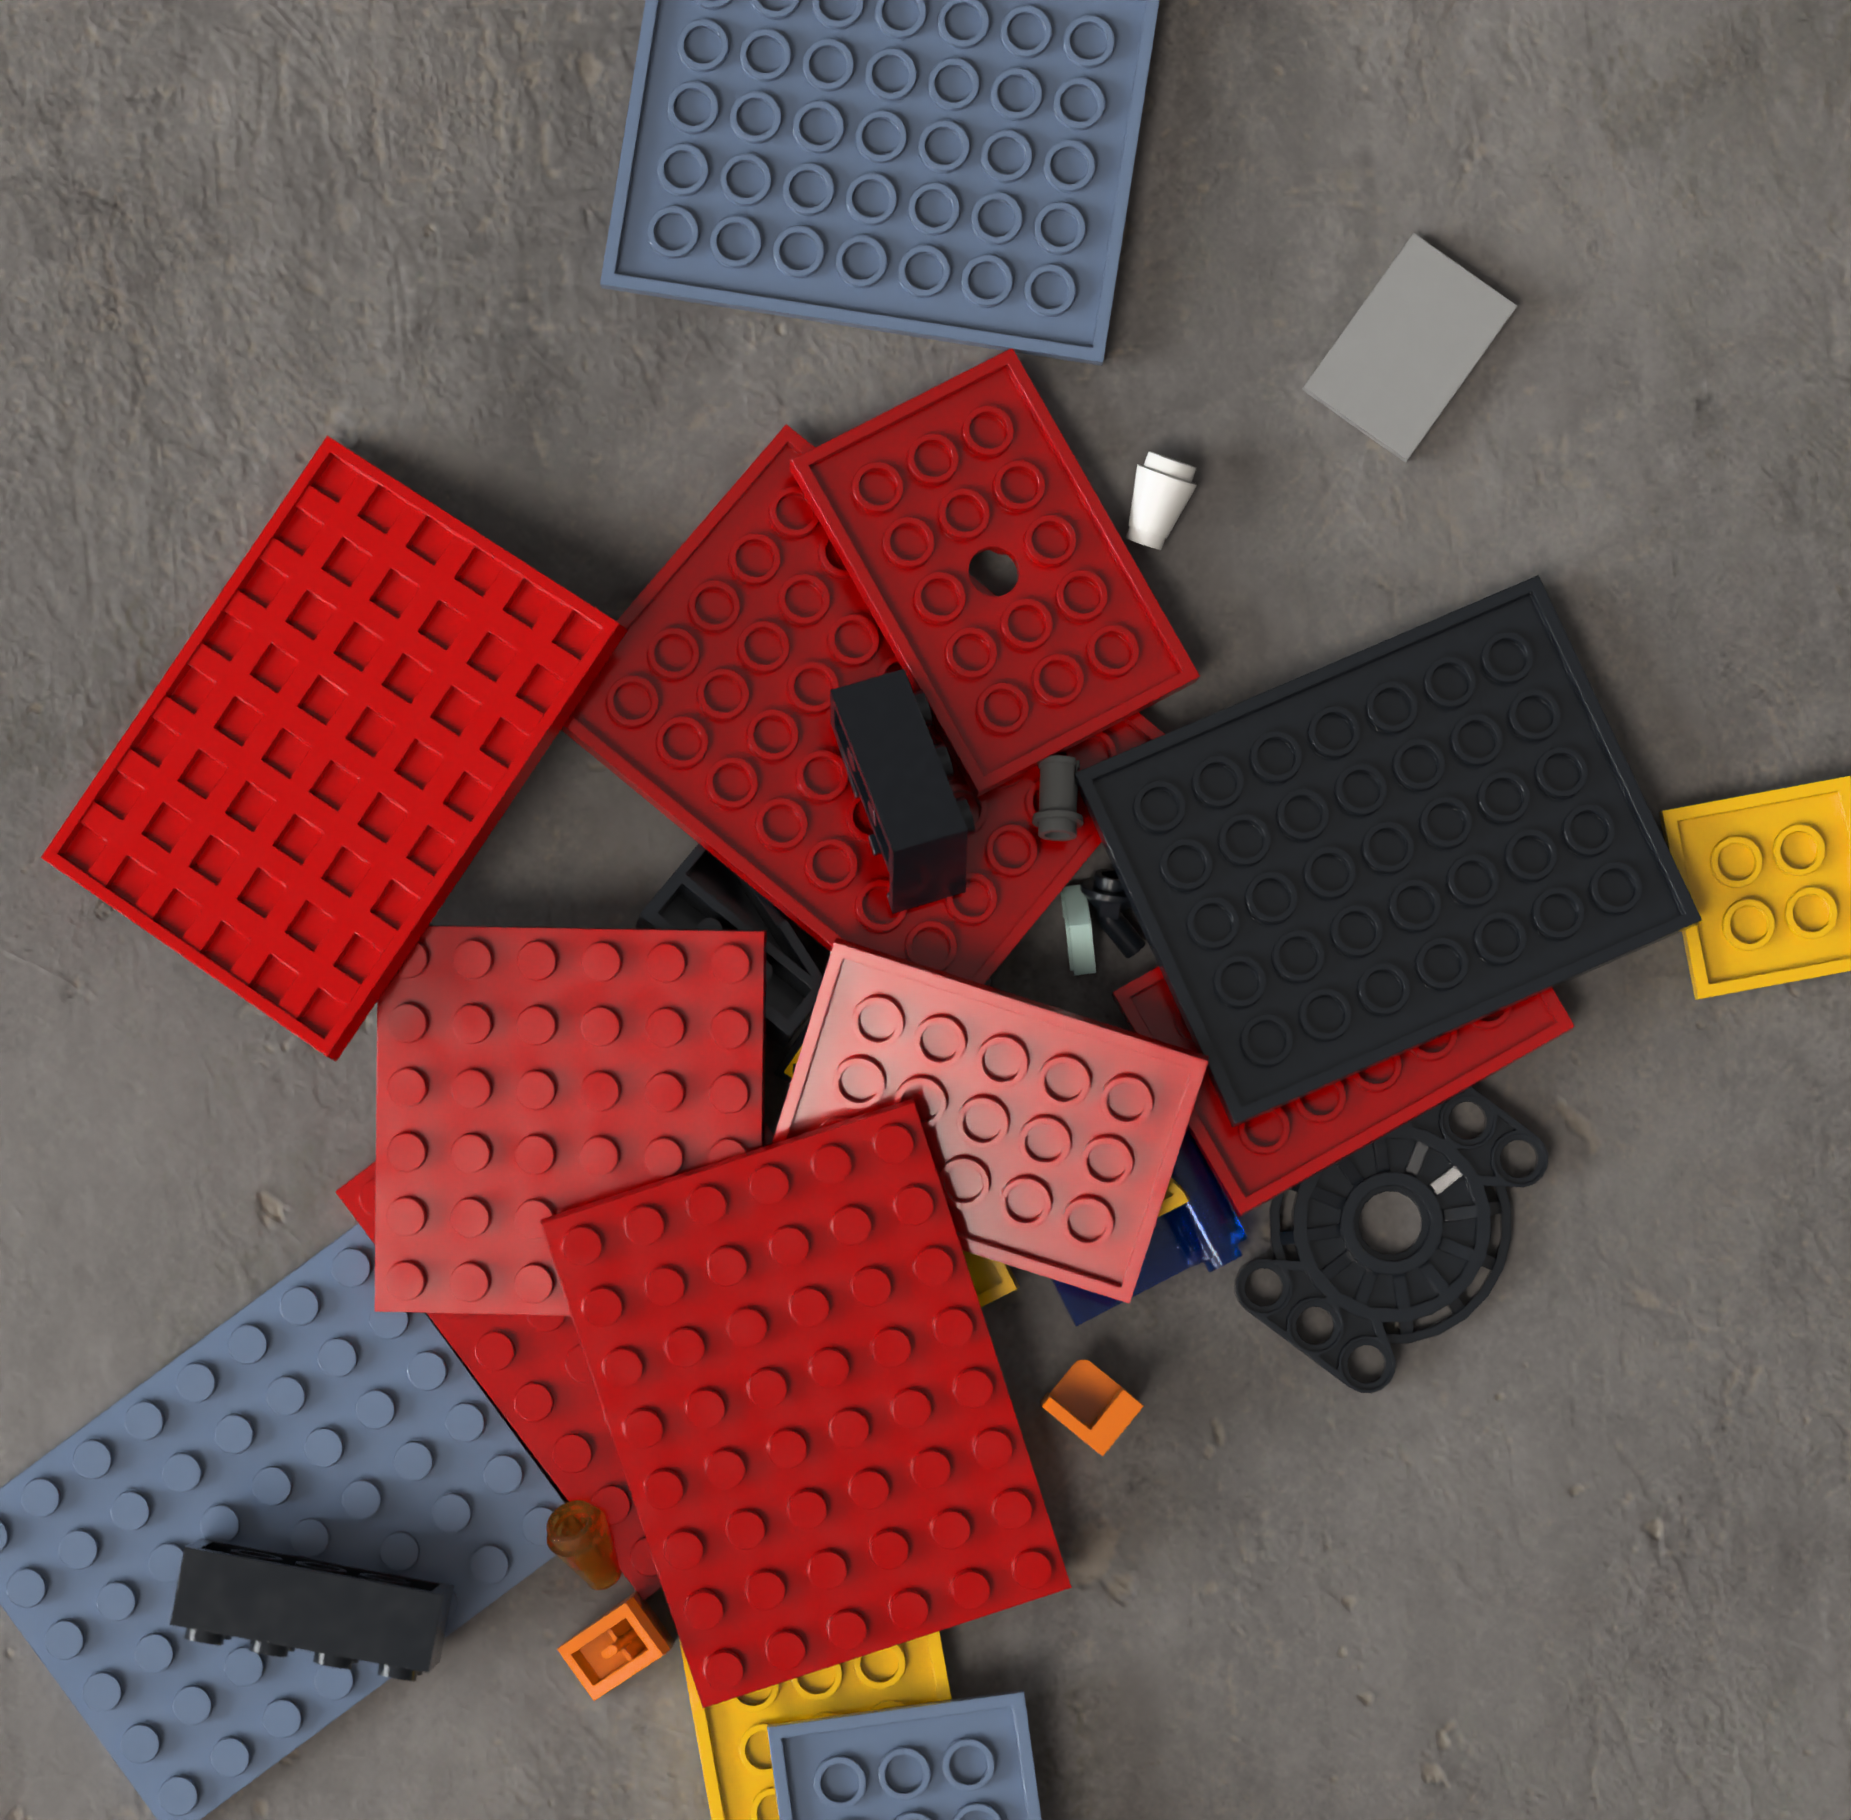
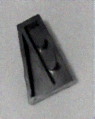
(903, 787)
(713, 897)

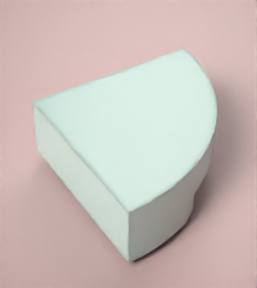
(1078, 930)

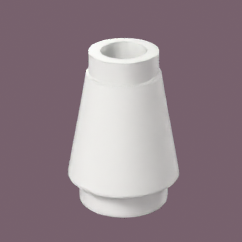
(1158, 498)

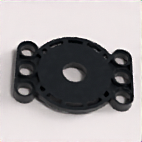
(1367, 1287)

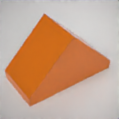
(616, 1646)

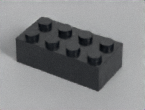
(311, 1606)

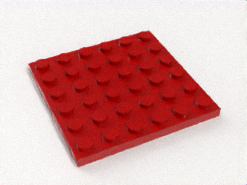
(544, 1079)

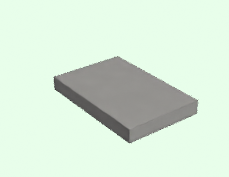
(1409, 347)

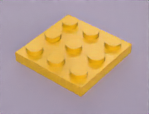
(1767, 885)

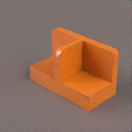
(1091, 1405)

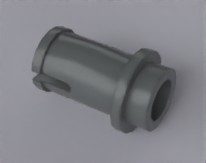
(1058, 799)

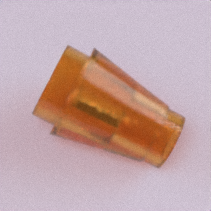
(584, 1543)

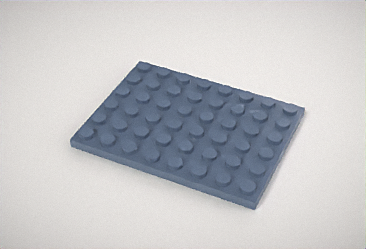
(886, 164)
(280, 1434)

